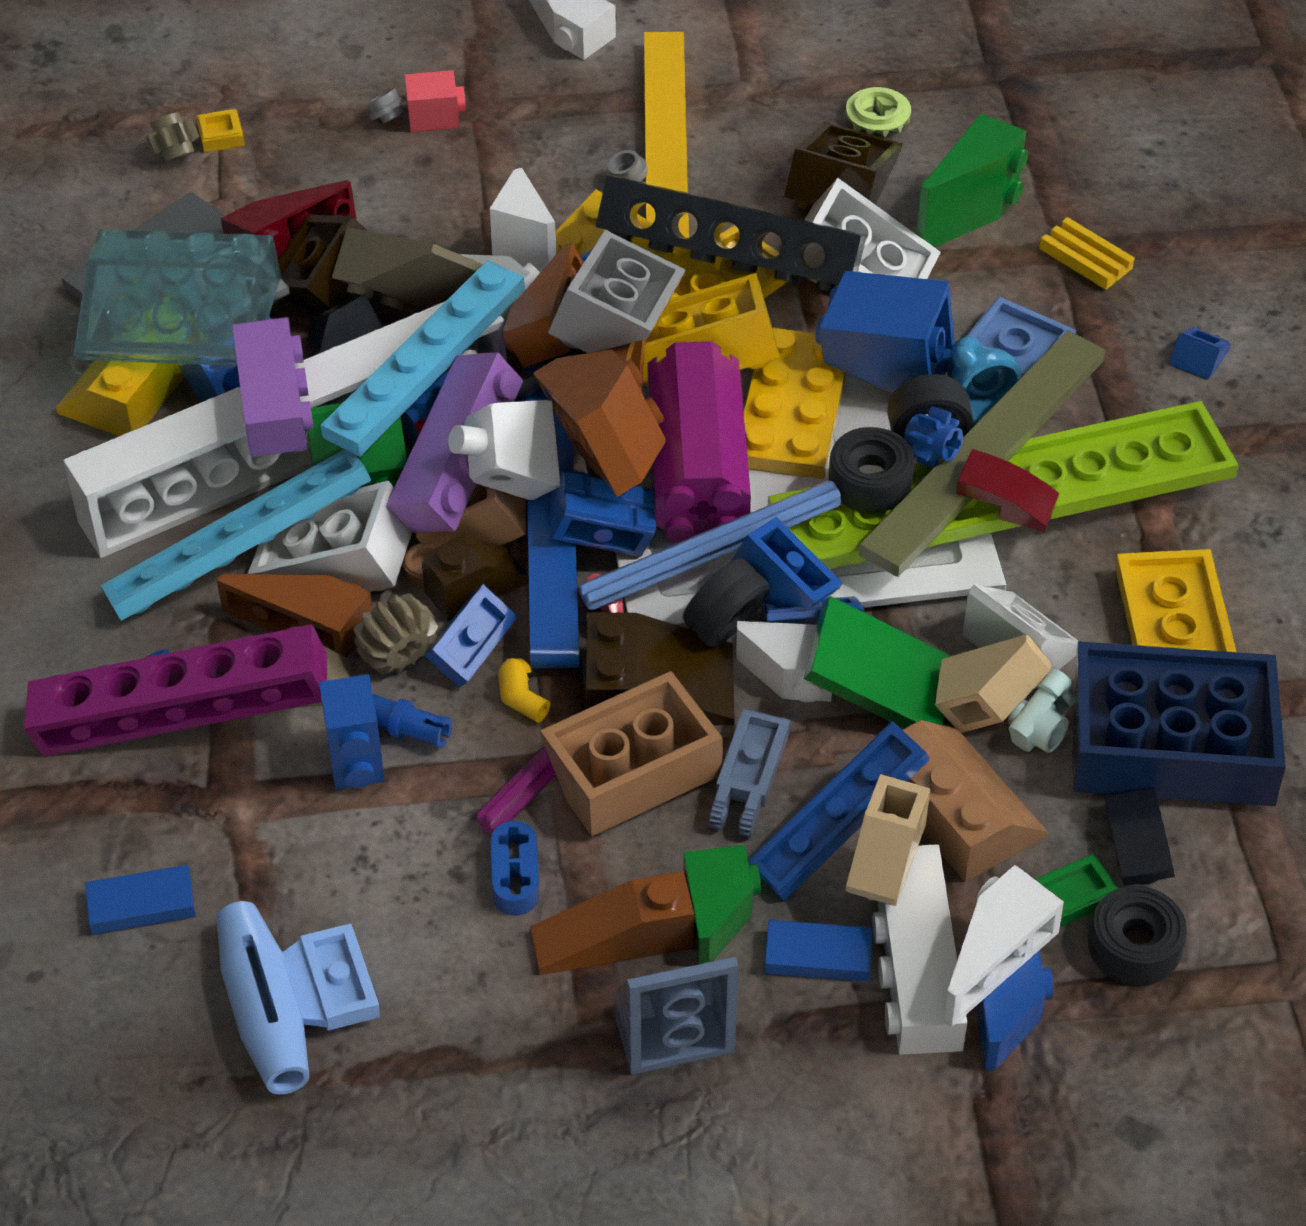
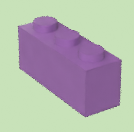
(272, 387)

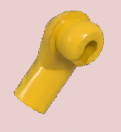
(515, 690)

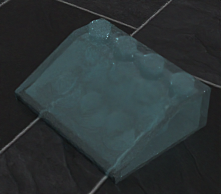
(173, 295)

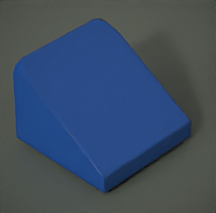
(1199, 352)

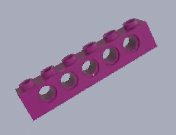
(175, 691)

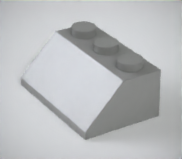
(615, 296)

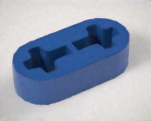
(524, 867)

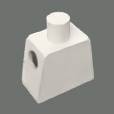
(510, 447)

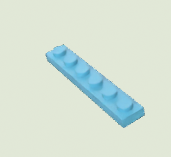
(422, 358)
(235, 533)

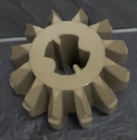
(395, 633)

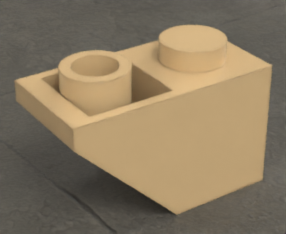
(989, 682)
(888, 839)

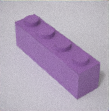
(435, 480)

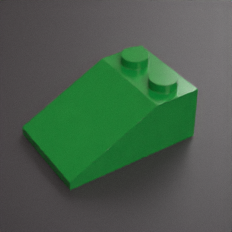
(973, 181)

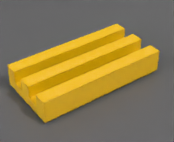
(1090, 249)

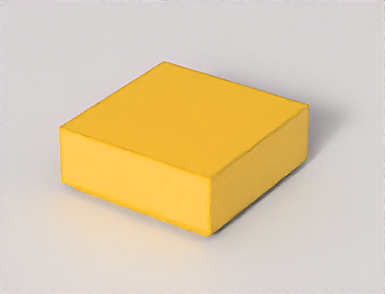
(220, 130)

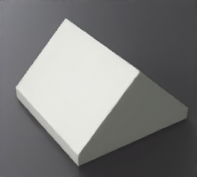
(522, 224)
(1001, 615)

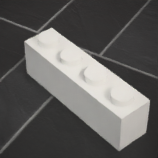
(919, 959)

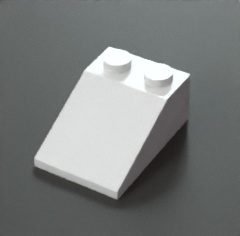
(888, 245)
(347, 539)

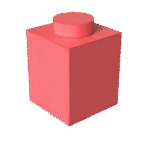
(433, 101)

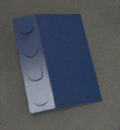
(1177, 723)

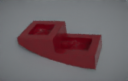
(1020, 494)

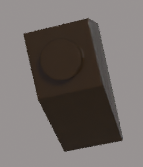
(462, 566)

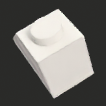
(779, 657)

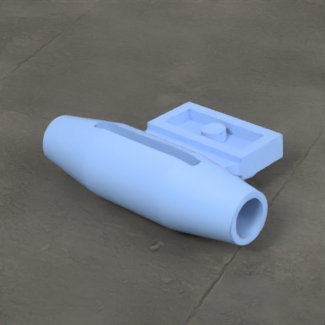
(279, 992)

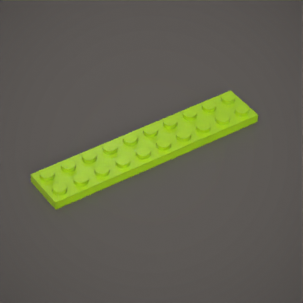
(1085, 465)

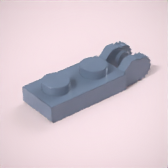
(749, 768)

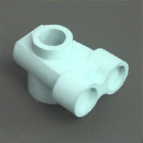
(1042, 718)

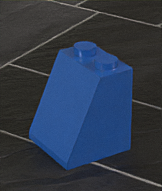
(887, 328)

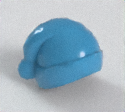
(983, 373)

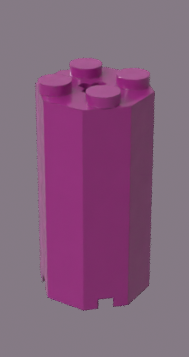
(704, 462)

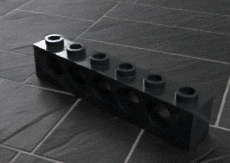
(625, 196)

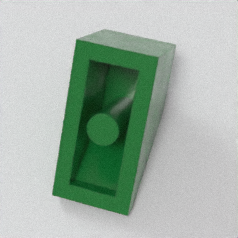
(721, 896)

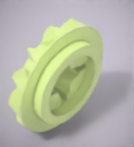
(892, 106)

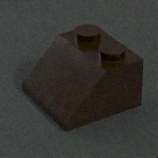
(311, 260)

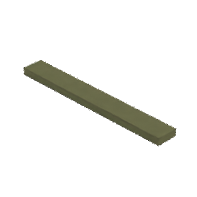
(999, 433)

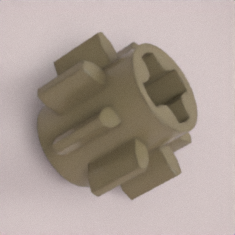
(172, 137)

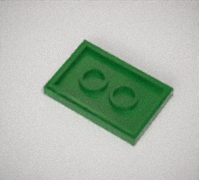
(874, 665)

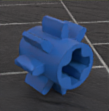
(934, 437)

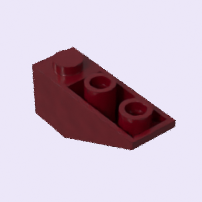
(284, 213)

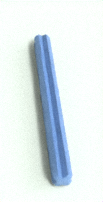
(706, 546)

